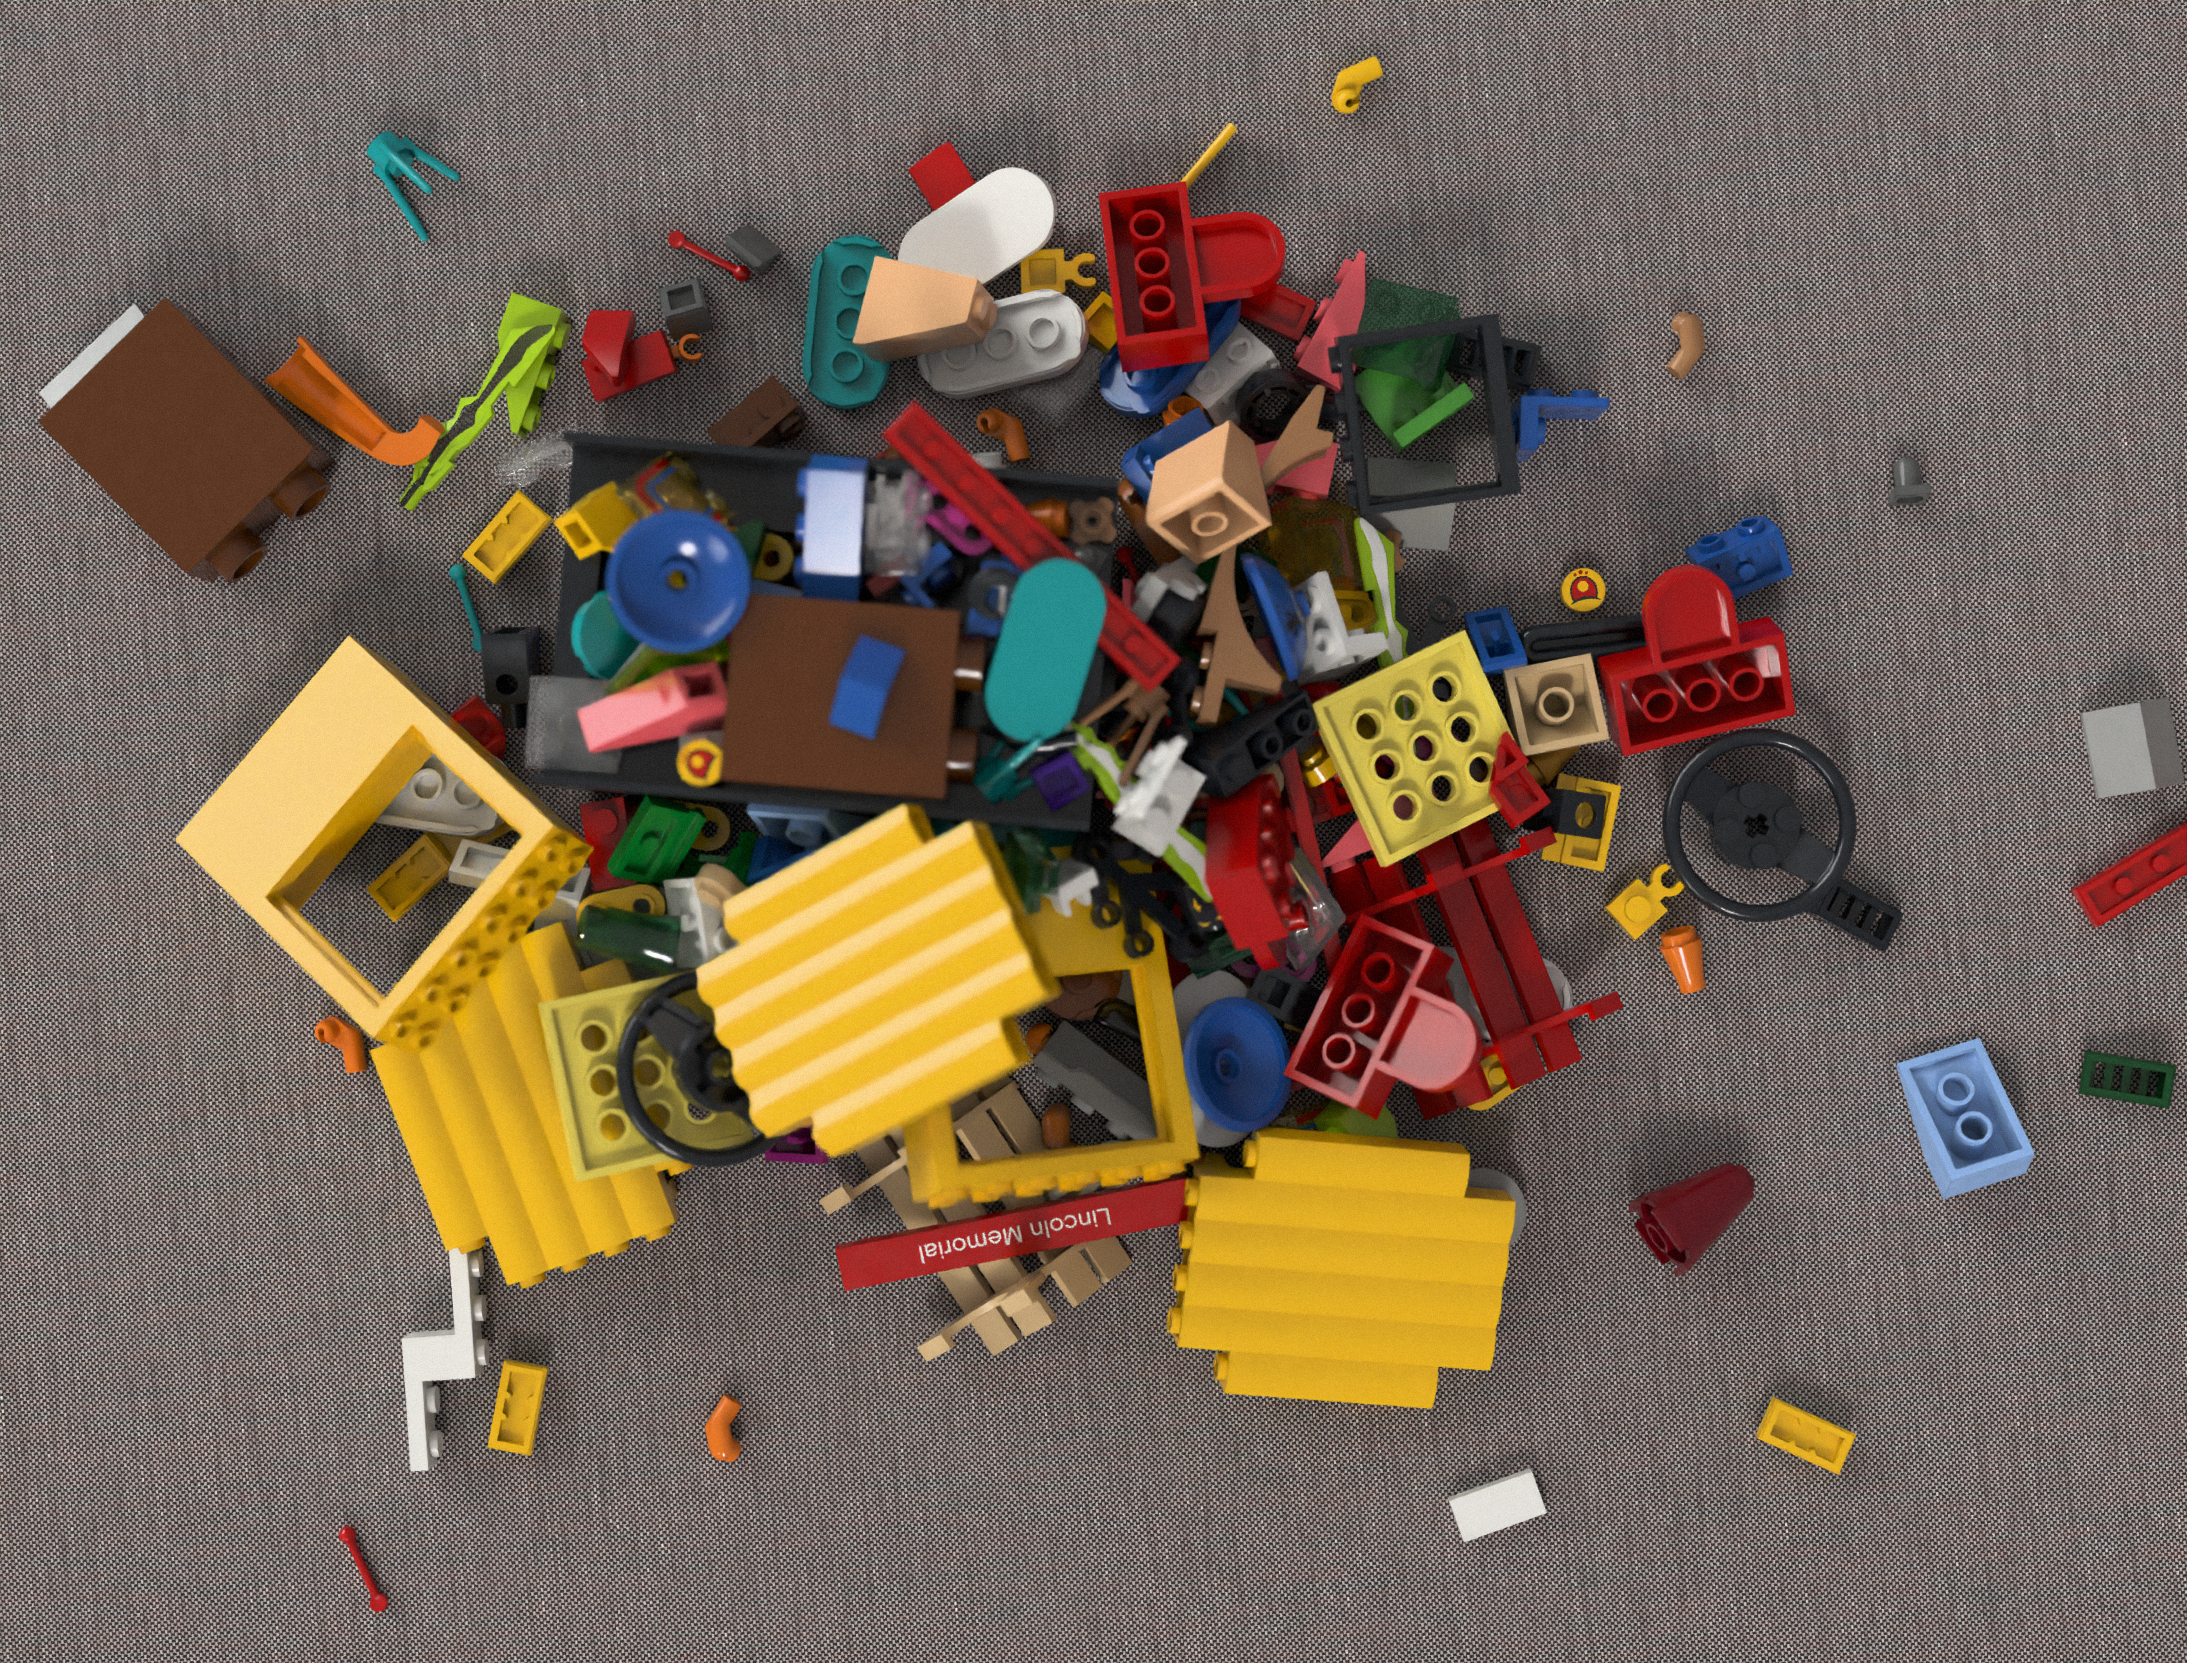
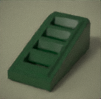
(2164, 1085)

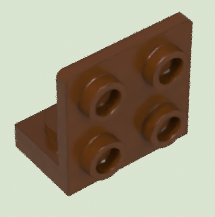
(761, 419)

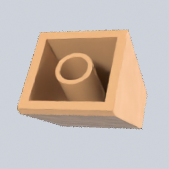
(920, 311)
(1209, 494)

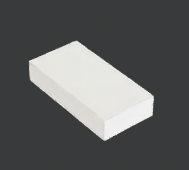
(1497, 1505)

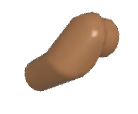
(1692, 343)

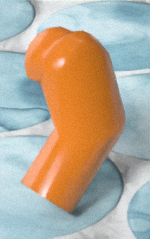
(718, 1431)

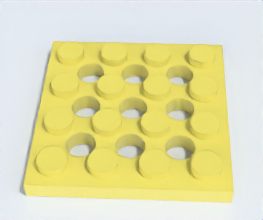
(1356, 757)
(583, 1109)

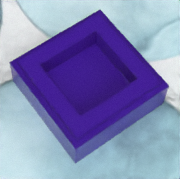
(1059, 779)

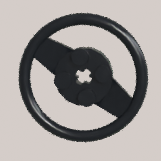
(1782, 839)
(693, 1048)

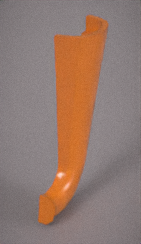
(330, 400)

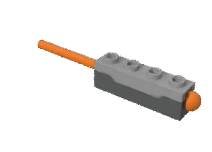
(1096, 1079)

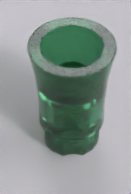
(630, 936)

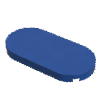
(1150, 390)

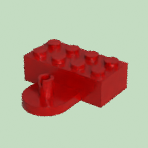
(1173, 264)
(1697, 668)
(1251, 869)
(1385, 1023)

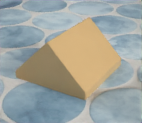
(1554, 705)

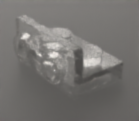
(897, 526)

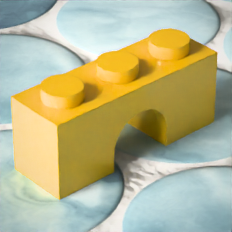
(599, 524)

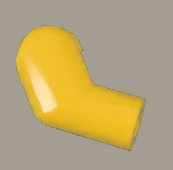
(1350, 82)

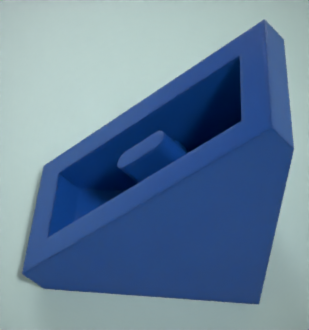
(1495, 640)
(866, 686)

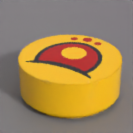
(1582, 590)
(700, 763)

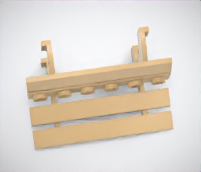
(1014, 1289)

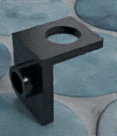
(1562, 810)

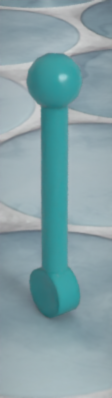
(458, 573)

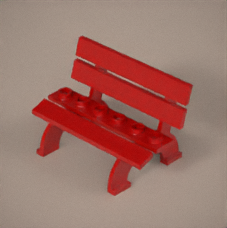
(1478, 953)

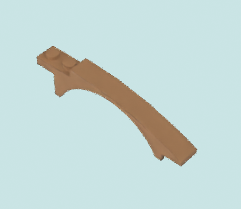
(1232, 656)

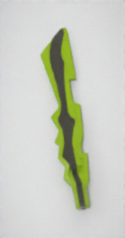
(474, 413)

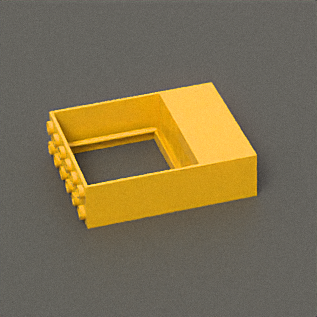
(316, 792)
(1074, 948)

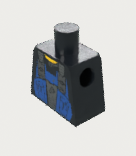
(513, 653)

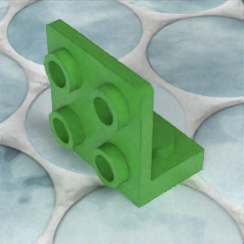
(1404, 409)

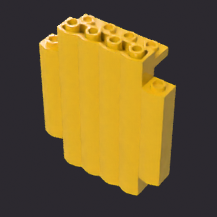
(876, 981)
(491, 1129)
(1340, 1267)

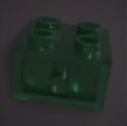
(1396, 306)

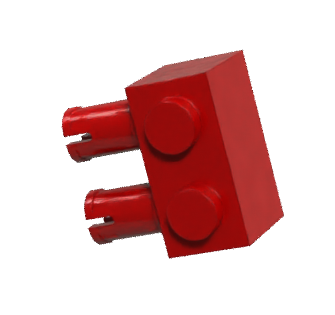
(603, 828)

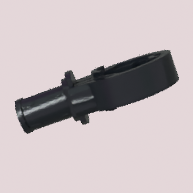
(1279, 382)

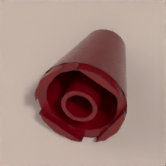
(1691, 1214)

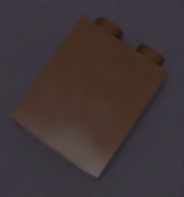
(190, 445)
(786, 681)

